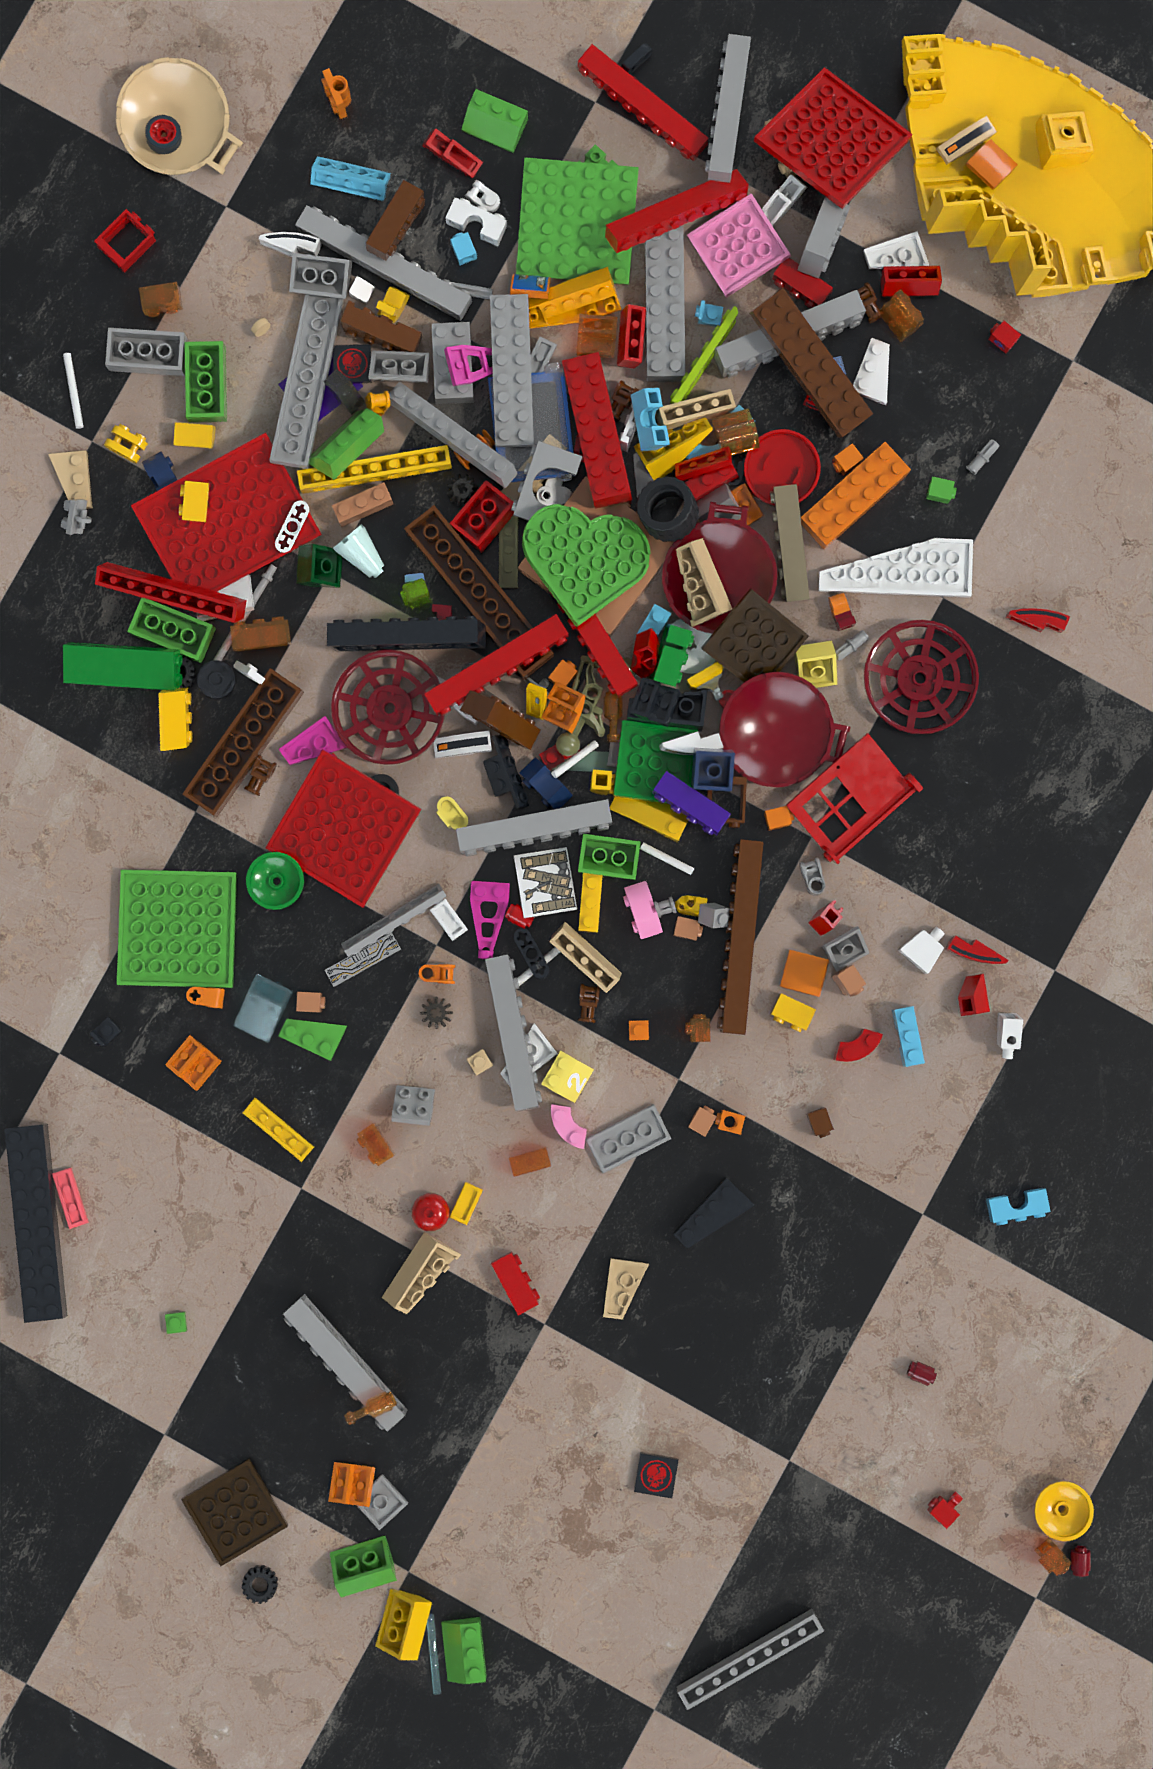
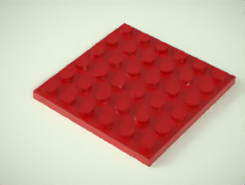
(833, 138)
(344, 828)

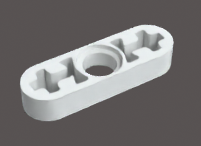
(281, 537)

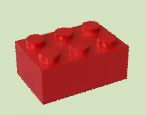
(483, 516)

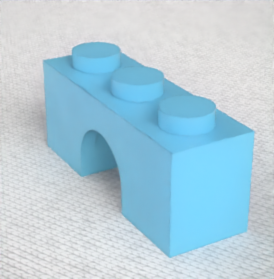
(645, 405)
(909, 1037)
(1035, 1204)

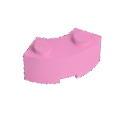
(643, 910)
(566, 1127)

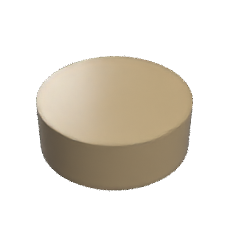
(260, 327)

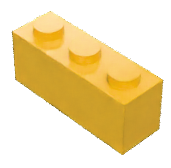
(590, 903)

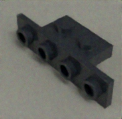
(503, 773)

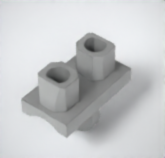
(77, 516)

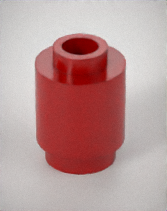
(516, 916)

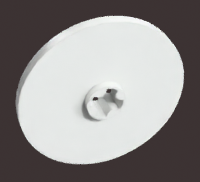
(697, 658)

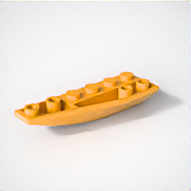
(585, 294)

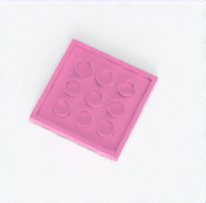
(738, 245)

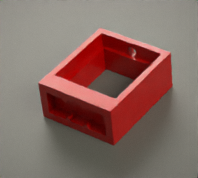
(114, 228)

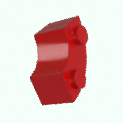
(645, 653)
(859, 1047)

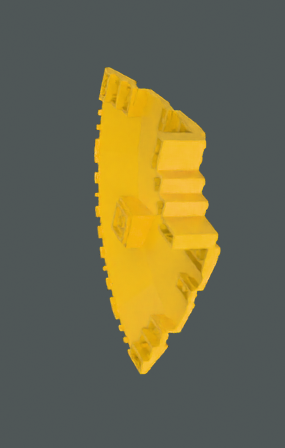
(1072, 200)

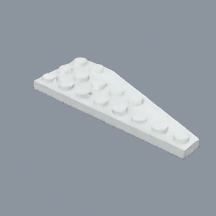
(921, 569)

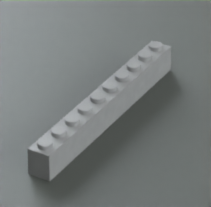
(395, 270)

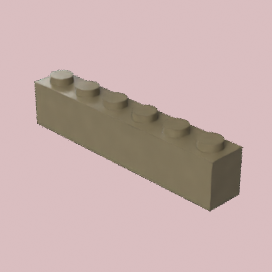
(790, 543)

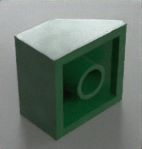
(318, 566)

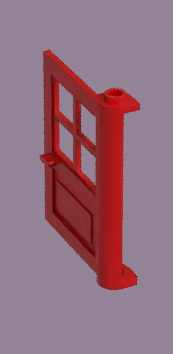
(871, 782)

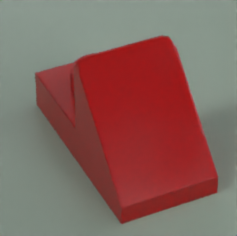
(552, 757)

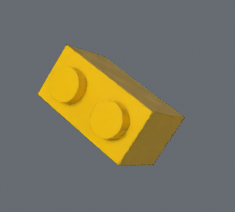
(195, 501)
(792, 1012)

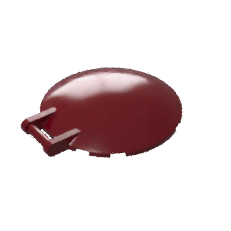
(739, 558)
(779, 729)

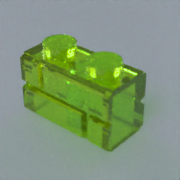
(415, 594)

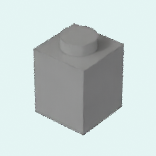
(713, 915)

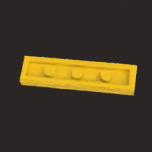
(278, 1129)

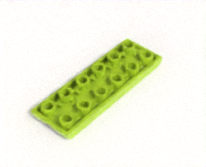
(700, 364)

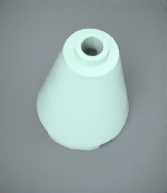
(360, 552)

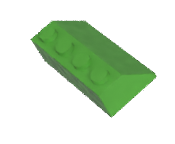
(347, 443)

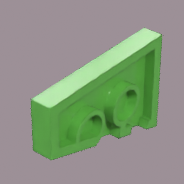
(314, 1036)

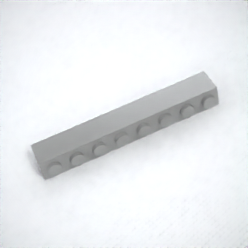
(729, 108)
(452, 435)
(512, 1033)
(749, 1659)

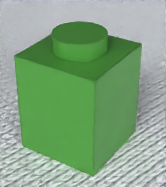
(941, 490)

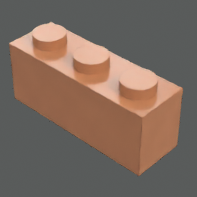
(362, 504)
(849, 981)

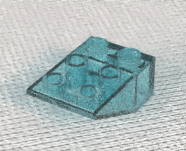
(263, 1007)

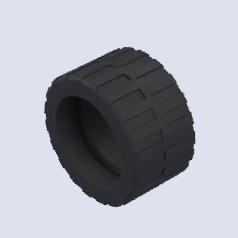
(659, 490)

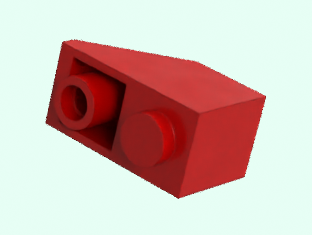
(973, 996)

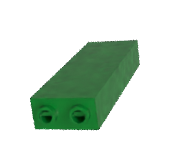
(122, 666)

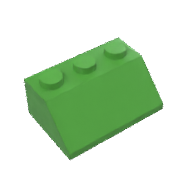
(494, 120)
(609, 856)
(362, 1566)
(464, 1650)

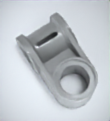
(812, 875)

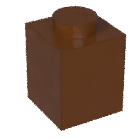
(820, 1122)

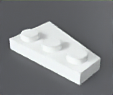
(541, 1051)

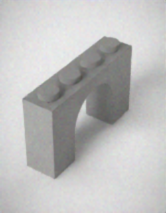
(544, 458)

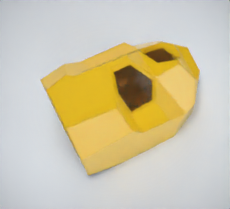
(689, 905)

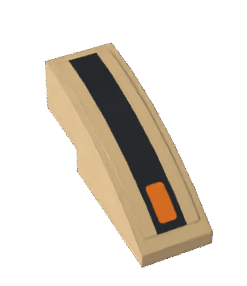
(966, 140)

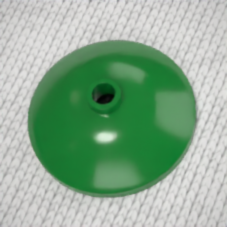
(261, 880)

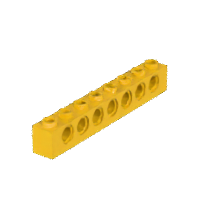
(378, 469)

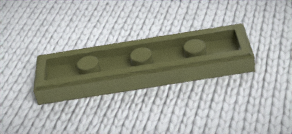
(508, 555)

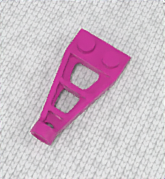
(459, 367)
(488, 892)

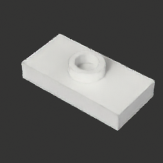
(249, 671)
(448, 919)

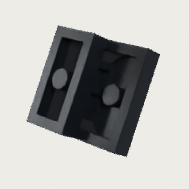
(654, 702)

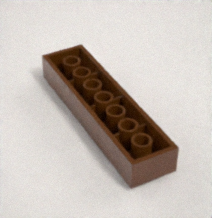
(811, 363)
(243, 743)

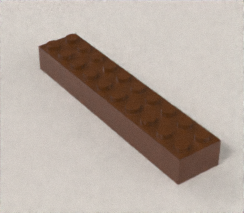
(471, 582)
(741, 937)

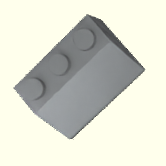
(320, 275)
(399, 366)

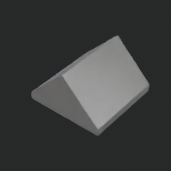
(721, 496)
(846, 948)

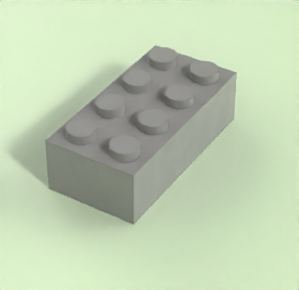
(823, 238)
(445, 336)
(146, 351)

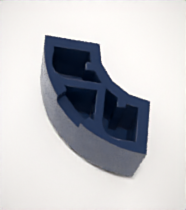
(159, 470)
(551, 790)

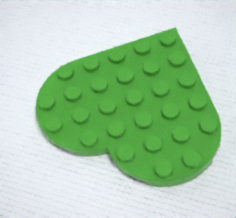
(584, 559)

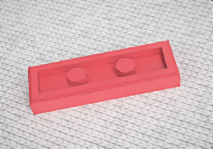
(70, 1198)

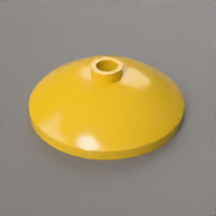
(1074, 1518)

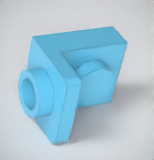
(709, 314)

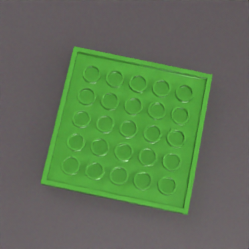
(567, 217)
(176, 928)

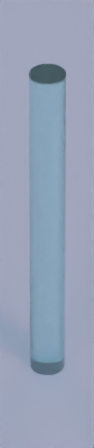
(433, 1655)

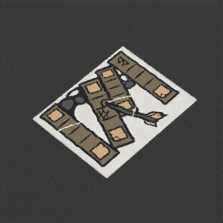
(545, 882)

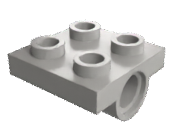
(413, 1105)

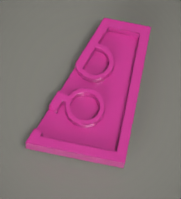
(312, 742)

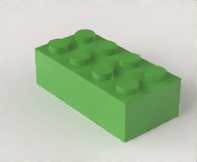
(205, 381)
(171, 629)

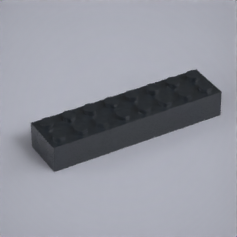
(406, 635)

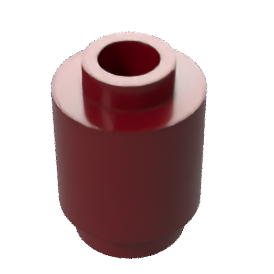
(921, 1373)
(1080, 1561)

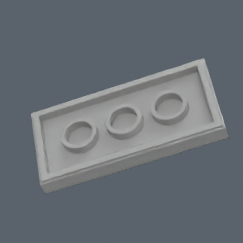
(628, 1138)

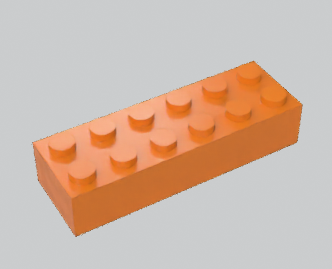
(854, 495)

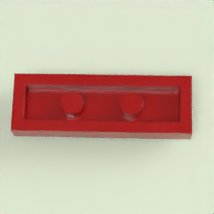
(703, 463)

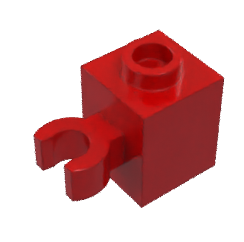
(826, 918)
(944, 1510)

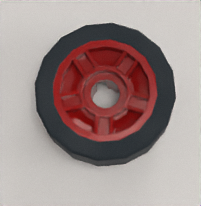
(159, 125)

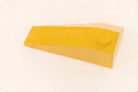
(682, 442)
(651, 815)

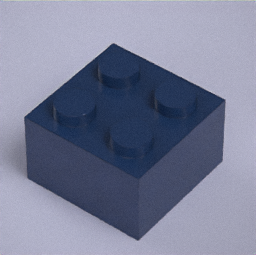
(712, 769)

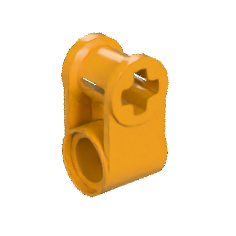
(378, 402)

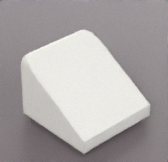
(361, 290)

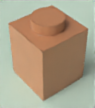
(687, 928)
(310, 1002)
(702, 1120)

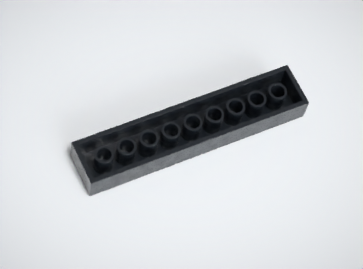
(36, 1223)

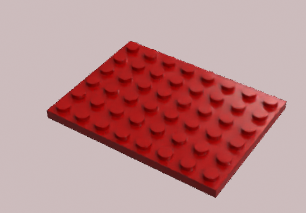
(243, 520)

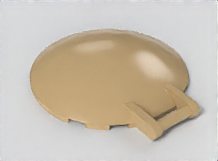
(191, 98)

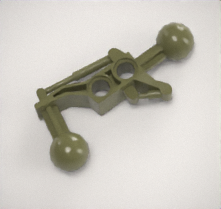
(568, 742)

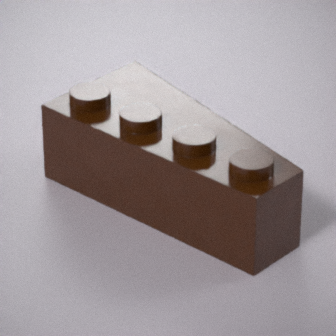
(396, 220)
(379, 330)
(501, 718)

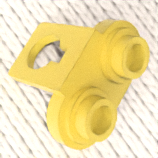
(451, 813)

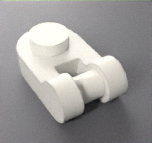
(489, 200)

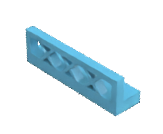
(349, 179)

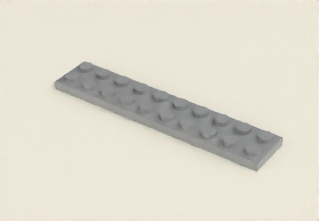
(305, 380)

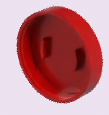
(782, 460)

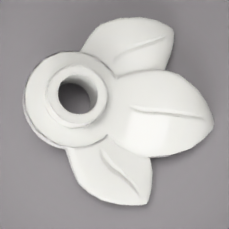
(556, 492)

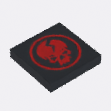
(353, 362)
(656, 1475)

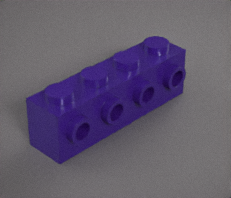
(691, 803)

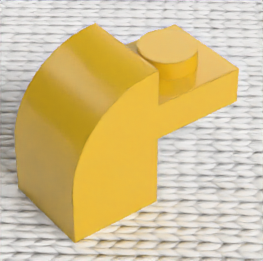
(393, 304)
(602, 782)

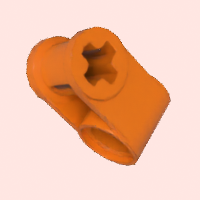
(439, 973)
(209, 996)

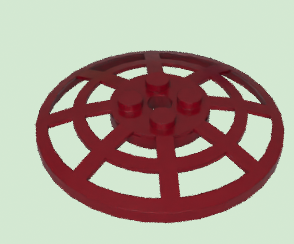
(926, 666)
(377, 703)

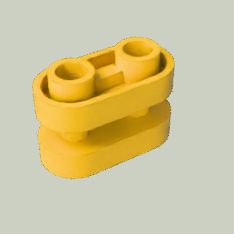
(122, 433)

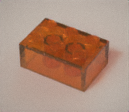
(260, 634)

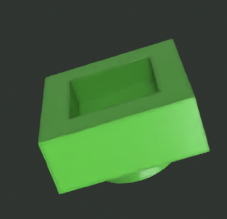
(176, 1322)

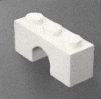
(463, 212)

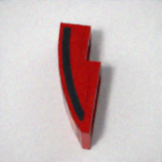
(452, 153)
(1039, 619)
(975, 951)

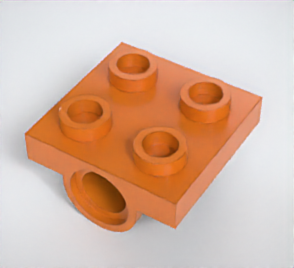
(337, 91)

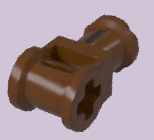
(869, 301)
(621, 399)
(260, 775)
(588, 1001)

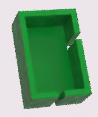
(672, 655)

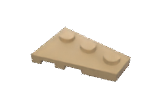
(73, 474)
(621, 1286)

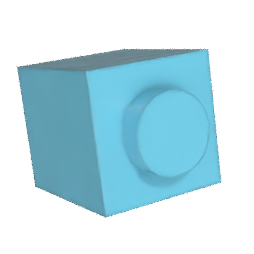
(463, 248)

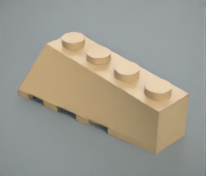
(703, 586)
(419, 1272)

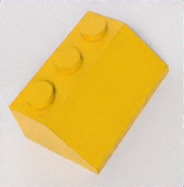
(174, 719)
(403, 1625)

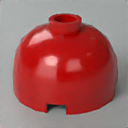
(430, 1212)

